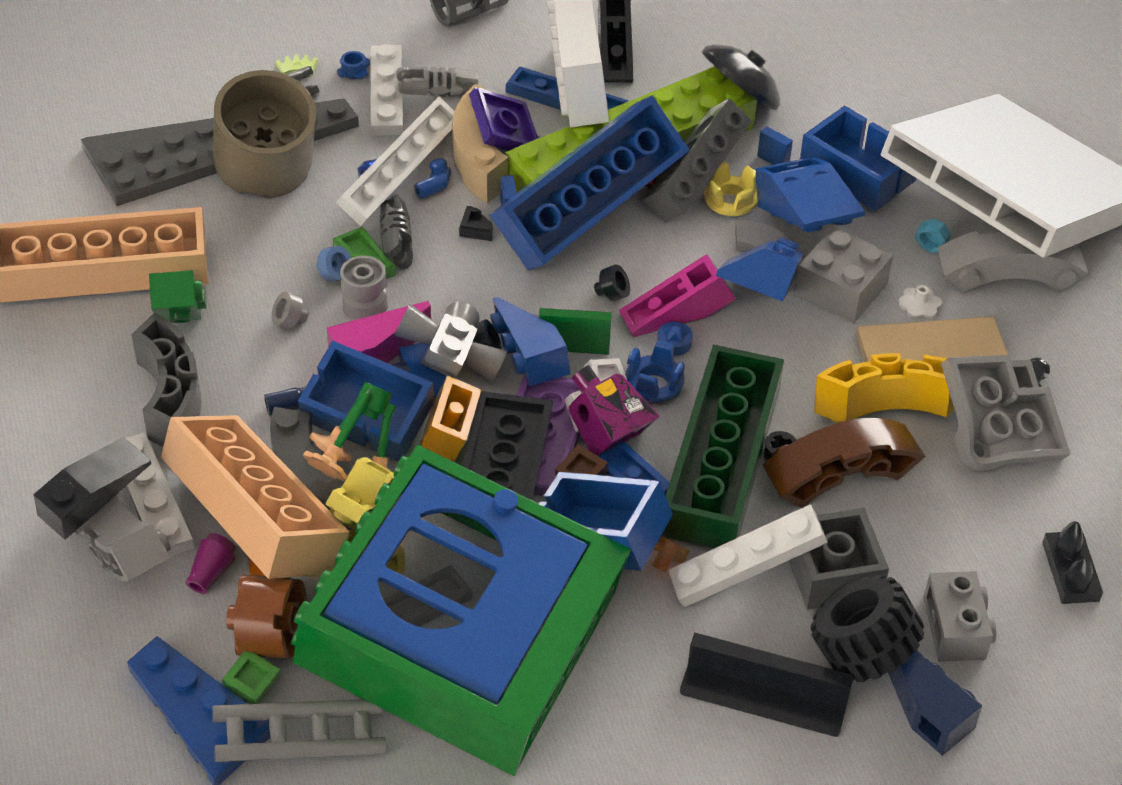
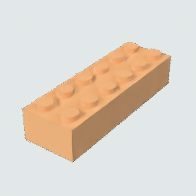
(99, 253)
(253, 496)

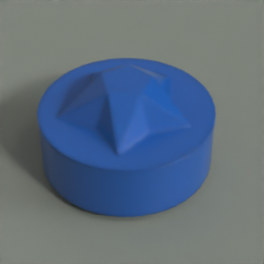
(677, 335)

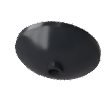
(745, 71)

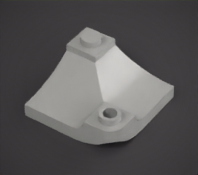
(1002, 413)

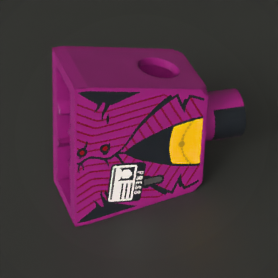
(608, 410)

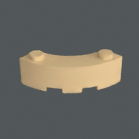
(476, 162)

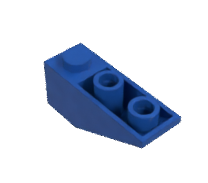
(534, 343)

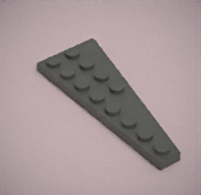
(171, 155)

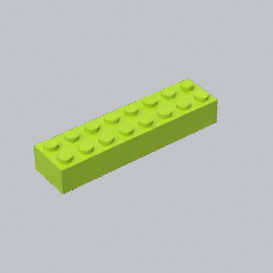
(681, 101)

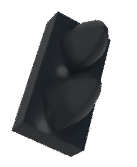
(1072, 565)

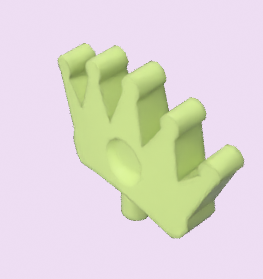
(291, 66)

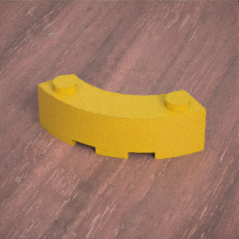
(882, 384)

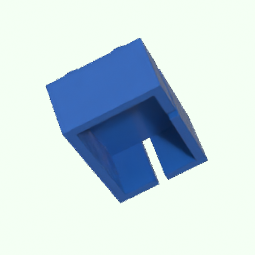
(864, 171)
(343, 375)
(615, 507)

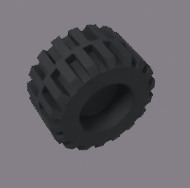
(867, 628)

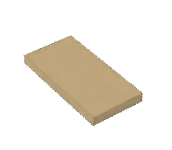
(934, 338)

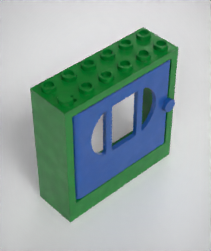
(458, 674)

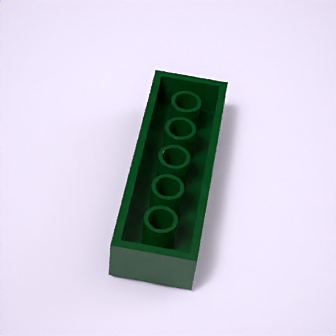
(722, 447)

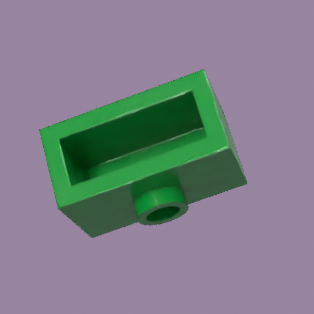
(177, 296)

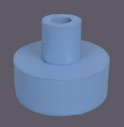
(330, 262)

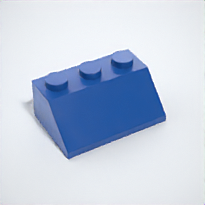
(765, 268)

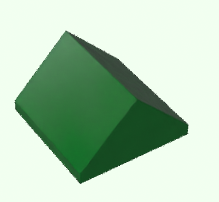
(581, 329)

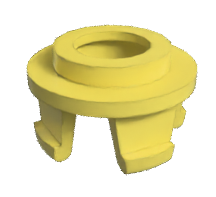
(723, 184)

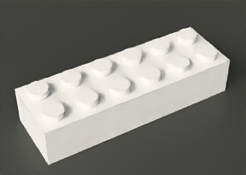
(578, 62)

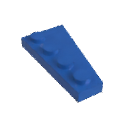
(186, 700)

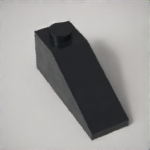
(615, 40)
(88, 486)

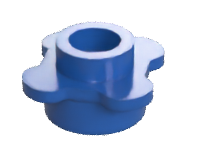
(353, 65)

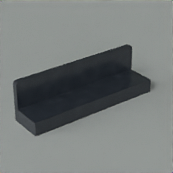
(766, 684)

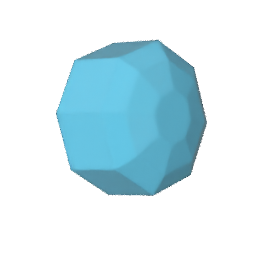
(932, 235)

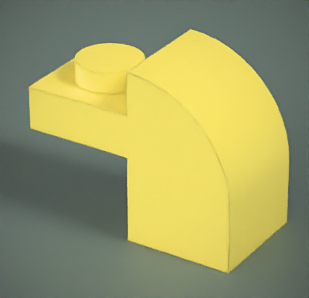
(358, 491)

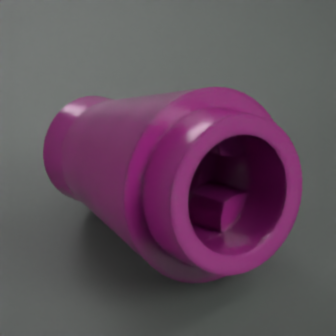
(210, 561)

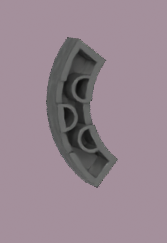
(166, 355)
(289, 441)

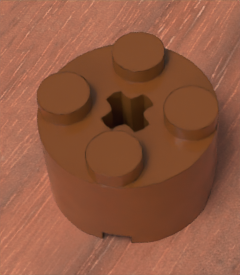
(266, 615)

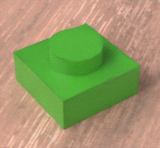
(251, 677)

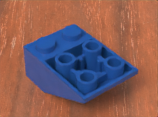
(806, 194)

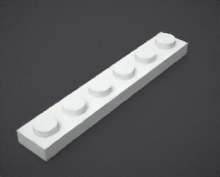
(397, 162)

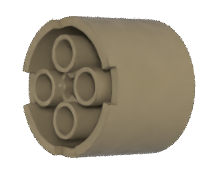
(263, 133)

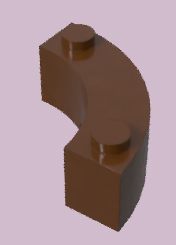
(845, 448)

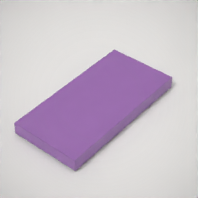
(561, 434)

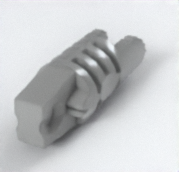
(435, 81)

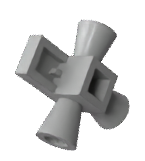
(451, 341)

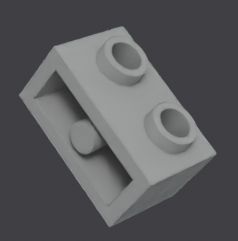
(959, 616)

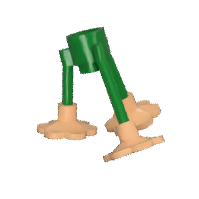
(370, 403)

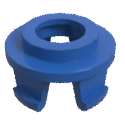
(660, 364)

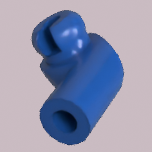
(436, 182)

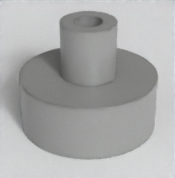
(288, 311)

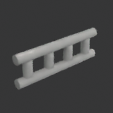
(279, 747)

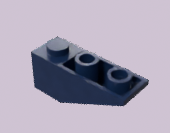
(934, 703)

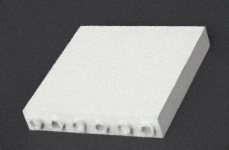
(1012, 172)

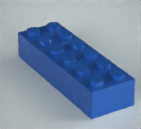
(589, 183)

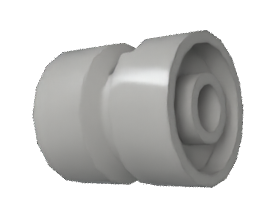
(363, 287)

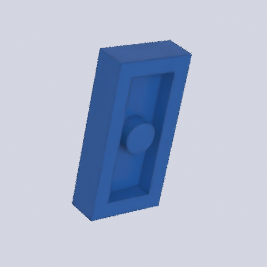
(629, 464)

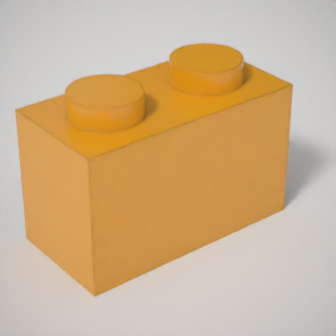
(450, 418)

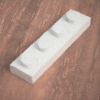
(385, 96)
(156, 502)
(747, 556)

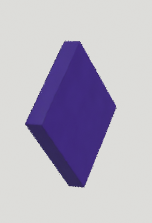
(502, 119)

